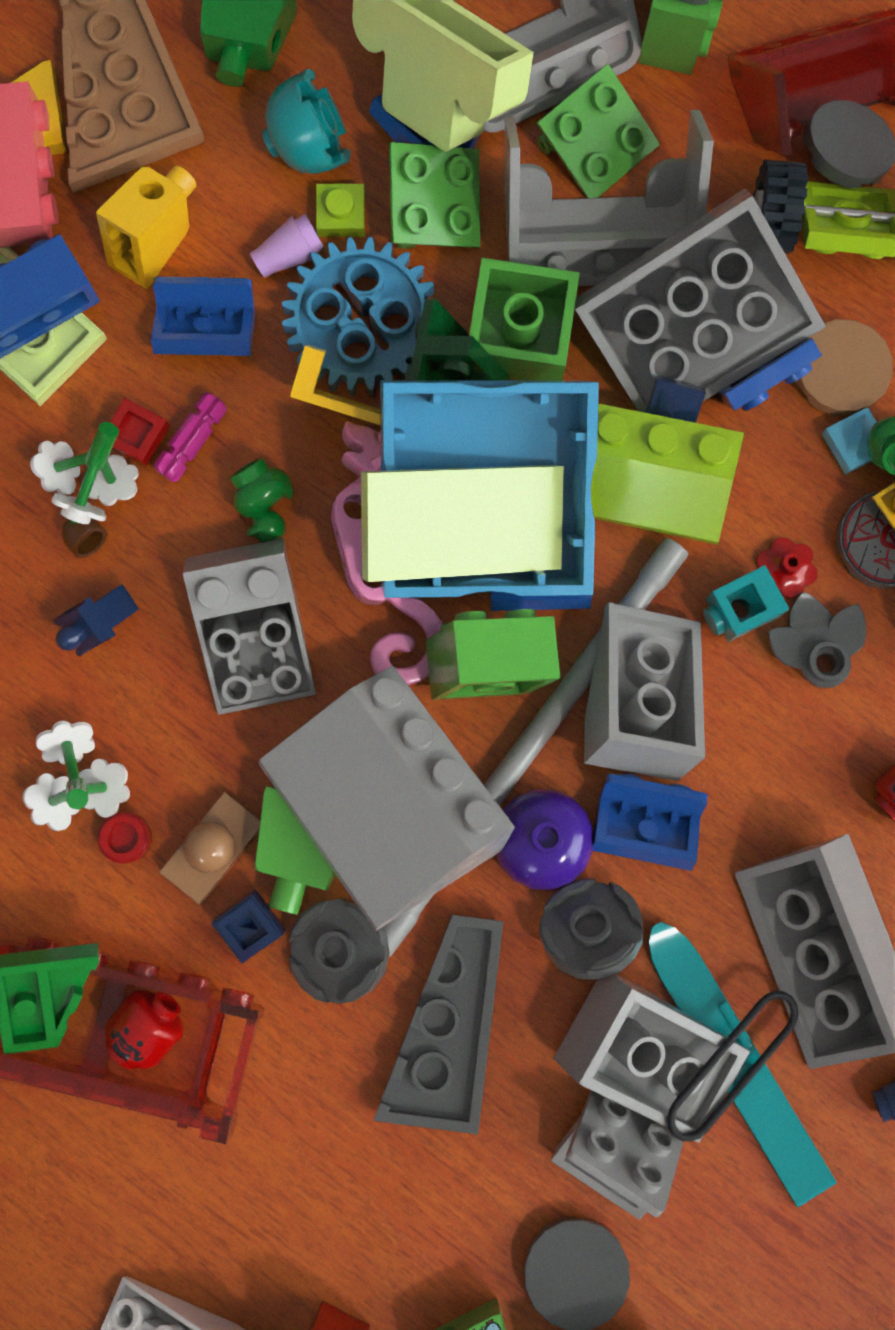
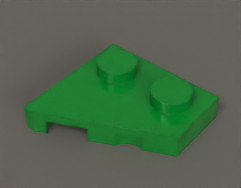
(41, 993)

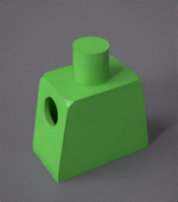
(288, 854)

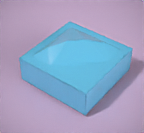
(849, 440)

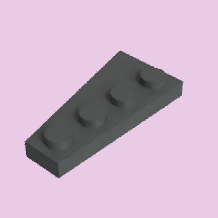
(447, 1043)

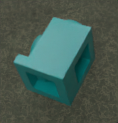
(758, 596)

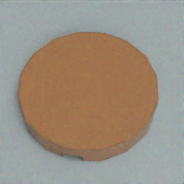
(851, 370)

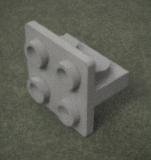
(621, 1156)

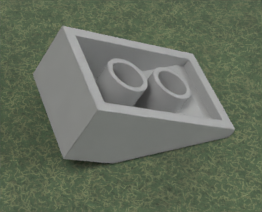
(646, 695)
(646, 1054)

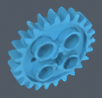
(396, 293)

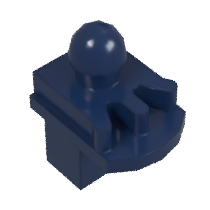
(92, 622)

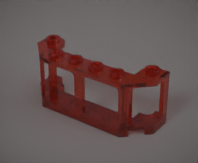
(97, 1083)

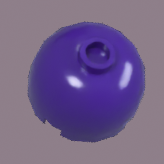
(548, 841)

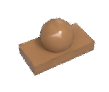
(212, 848)

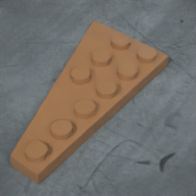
(120, 91)

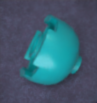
(305, 126)

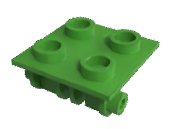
(597, 133)
(434, 196)

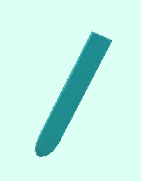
(762, 1100)

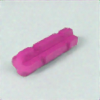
(190, 437)

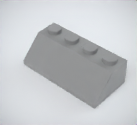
(826, 949)

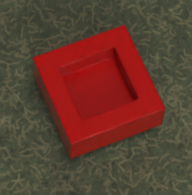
(138, 431)

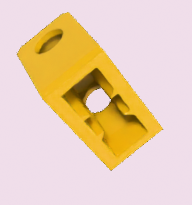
(145, 222)

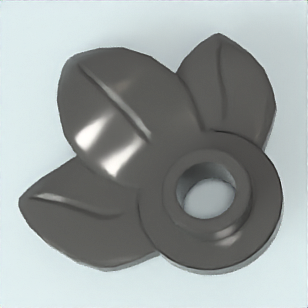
(818, 633)

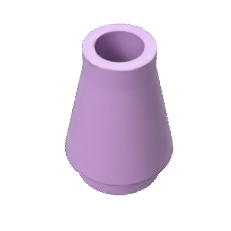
(287, 246)

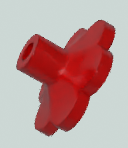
(787, 578)

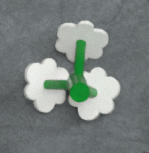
(105, 478)
(93, 788)

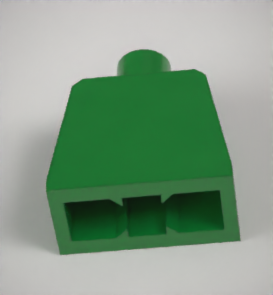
(244, 35)

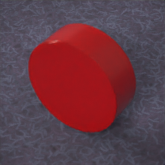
(124, 838)

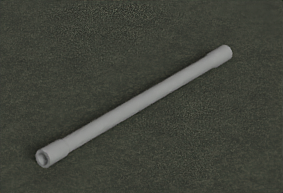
(651, 580)

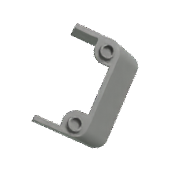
(571, 48)
(602, 233)

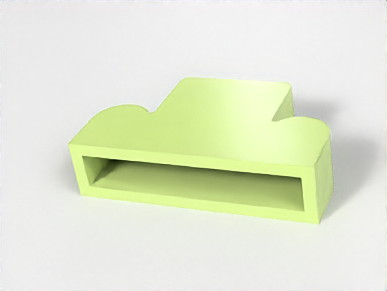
(442, 66)

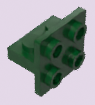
(448, 351)

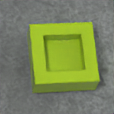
(340, 210)

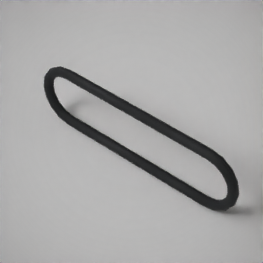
(689, 1137)

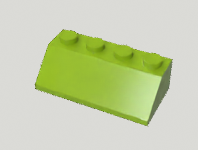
(663, 473)

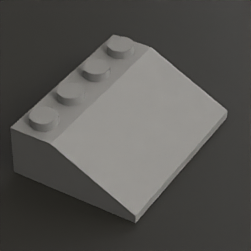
(701, 305)
(386, 797)

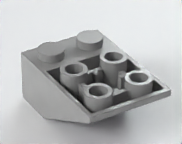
(249, 626)

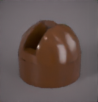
(83, 538)

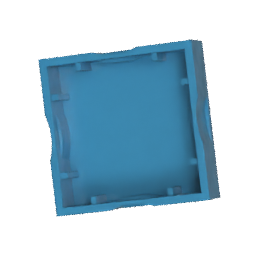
(499, 426)

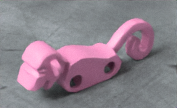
(367, 457)

